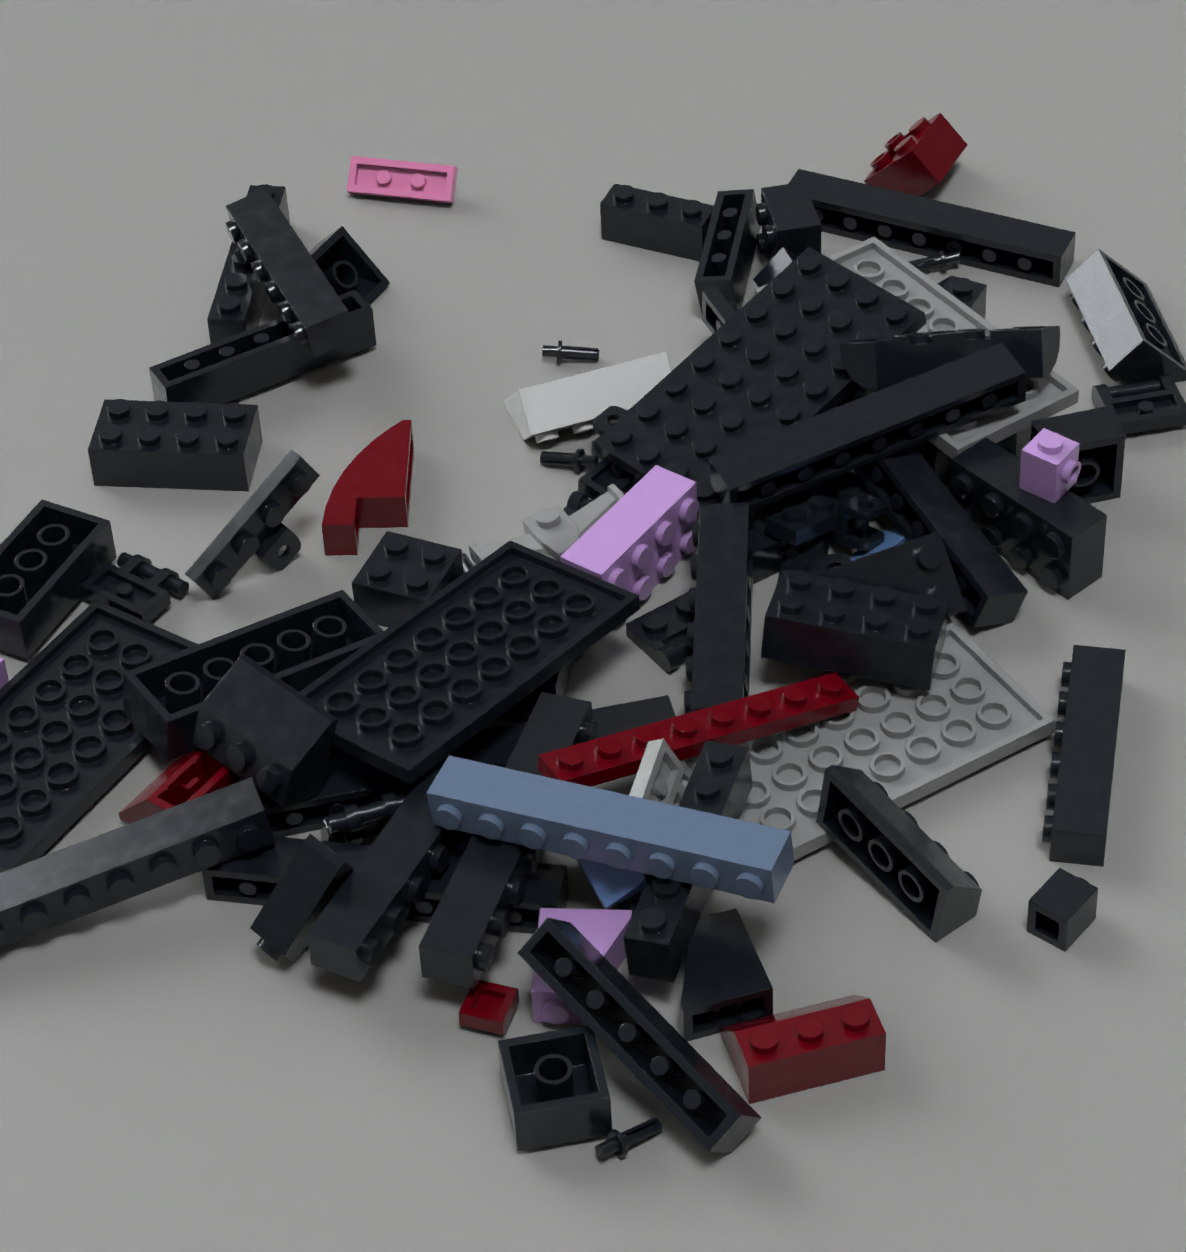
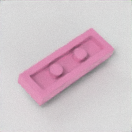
(402, 179)

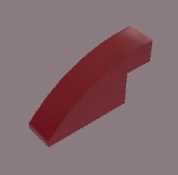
(371, 491)

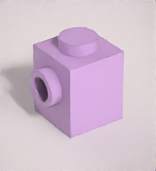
(1049, 465)

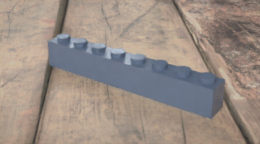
(612, 828)

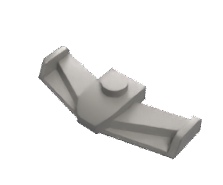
(554, 531)

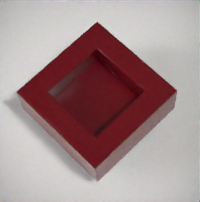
(489, 1007)

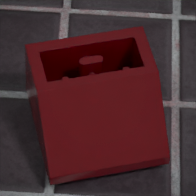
(919, 158)
(180, 782)

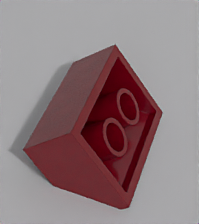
(806, 1047)

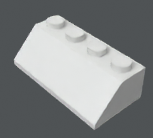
(580, 398)

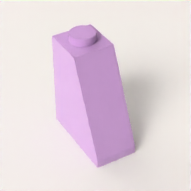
(604, 931)

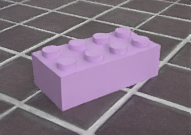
(641, 534)

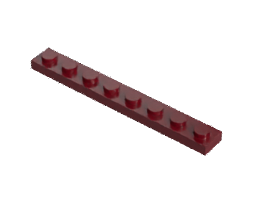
(726, 723)

